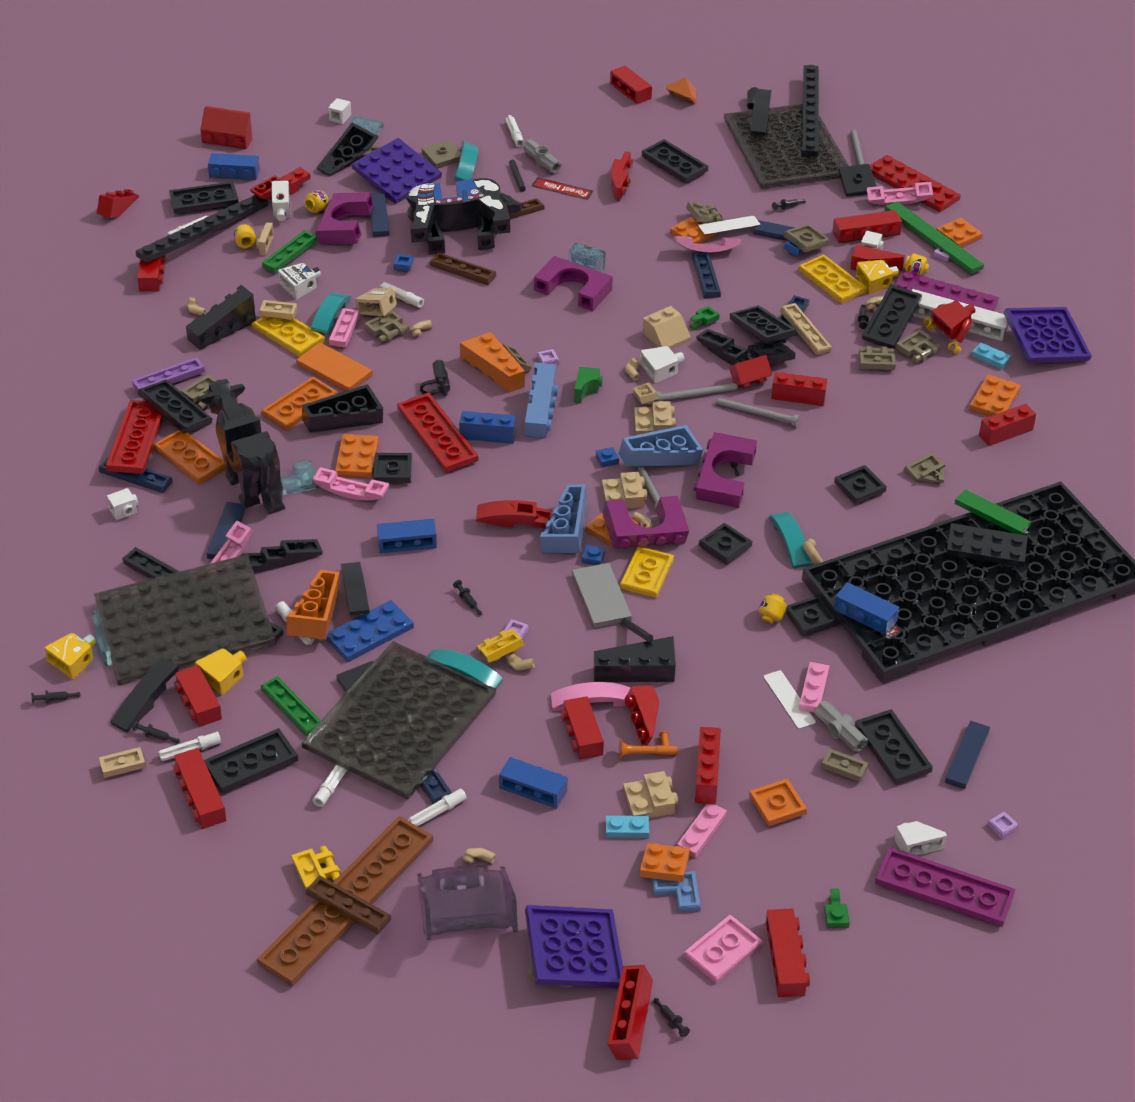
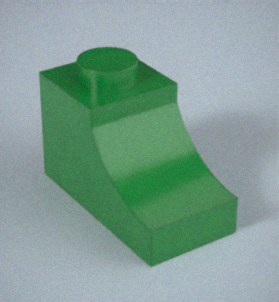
(587, 382)

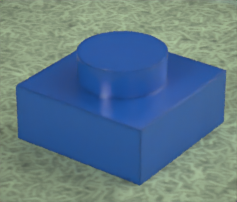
(792, 249)
(403, 262)
(607, 457)
(593, 555)

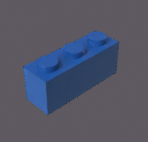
(233, 166)
(488, 427)
(406, 535)
(866, 608)
(533, 782)

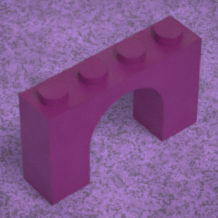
(340, 206)
(559, 270)
(723, 449)
(627, 533)

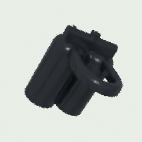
(441, 379)

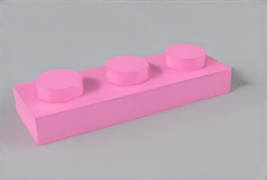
(344, 327)
(814, 686)
(702, 829)

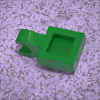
(705, 315)
(836, 913)

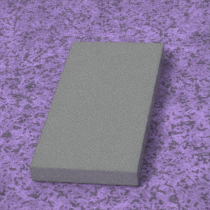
(601, 595)

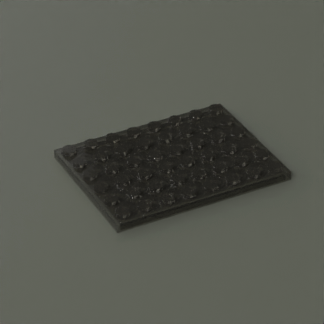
(778, 155)
(184, 617)
(399, 719)

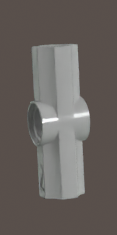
(542, 156)
(841, 726)

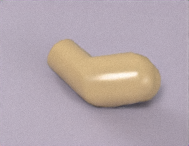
(871, 303)
(193, 307)
(423, 325)
(631, 369)
(642, 520)
(809, 547)
(519, 664)
(480, 853)

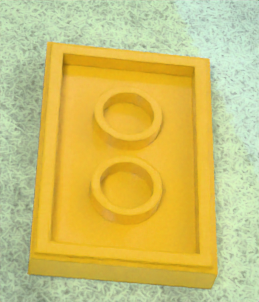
(647, 572)

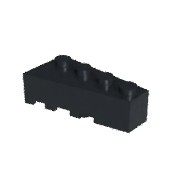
(223, 319)
(343, 410)
(636, 662)

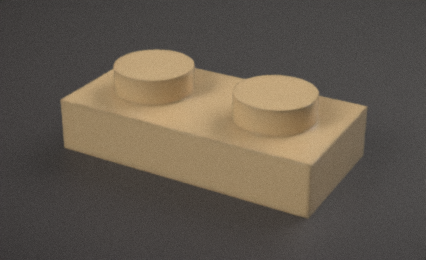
(265, 239)
(278, 309)
(645, 393)
(122, 762)

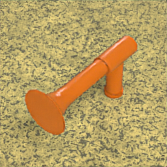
(665, 749)

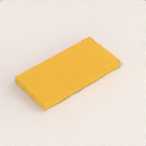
(832, 279)
(289, 334)

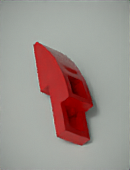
(620, 174)
(294, 178)
(513, 511)

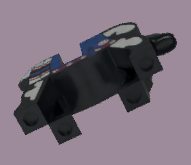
(474, 205)

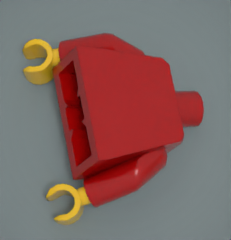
(953, 321)

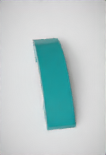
(467, 161)
(328, 310)
(792, 538)
(467, 666)

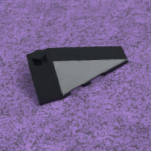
(349, 147)

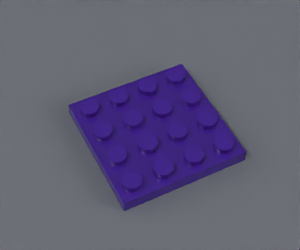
(396, 169)
(1047, 334)
(574, 946)

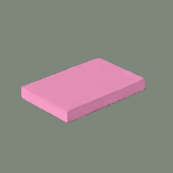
(723, 948)

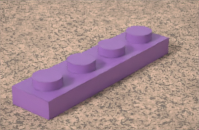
(172, 374)

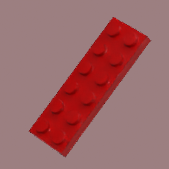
(902, 176)
(437, 432)
(135, 438)

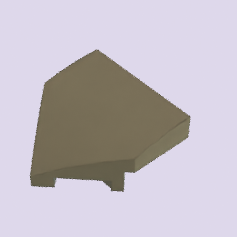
(926, 469)

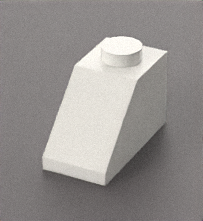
(919, 838)

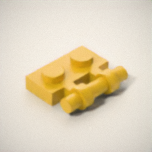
(500, 645)
(309, 866)

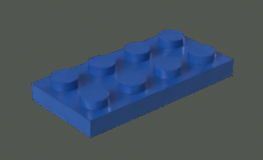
(369, 631)

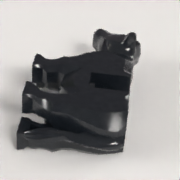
(246, 451)

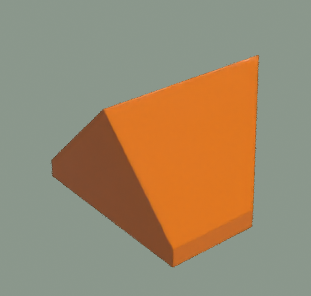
(683, 89)

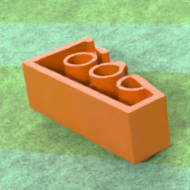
(493, 360)
(315, 610)

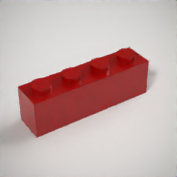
(854, 227)
(707, 765)
(200, 788)
(786, 952)
(630, 1012)

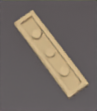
(805, 329)

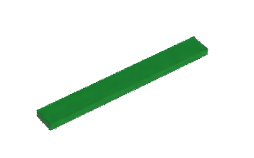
(936, 238)

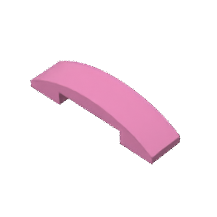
(904, 196)
(727, 243)
(348, 488)
(237, 540)
(595, 691)

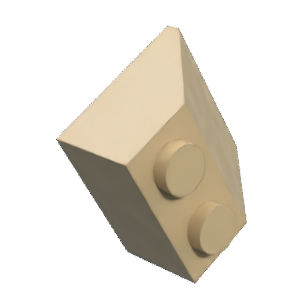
(666, 328)

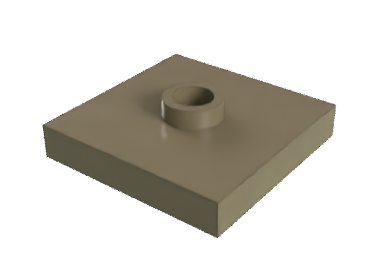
(442, 153)
(806, 238)

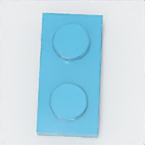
(991, 356)
(627, 826)

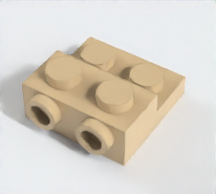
(654, 418)
(627, 488)
(651, 796)

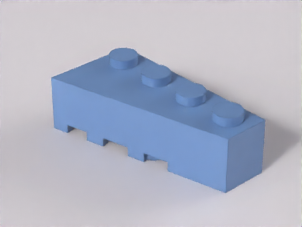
(541, 400)
(661, 448)
(567, 524)

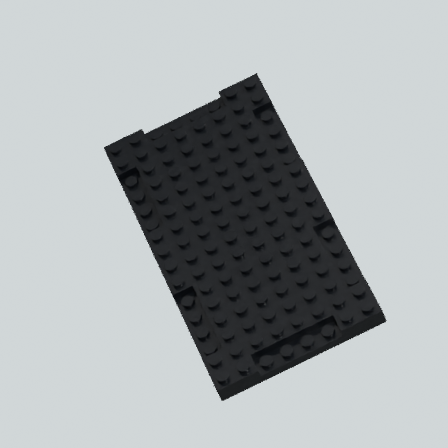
(968, 601)

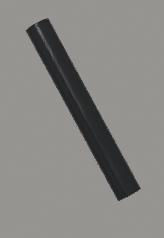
(520, 183)
(637, 630)

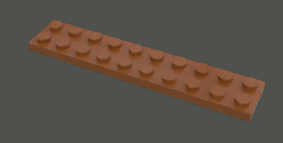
(367, 878)

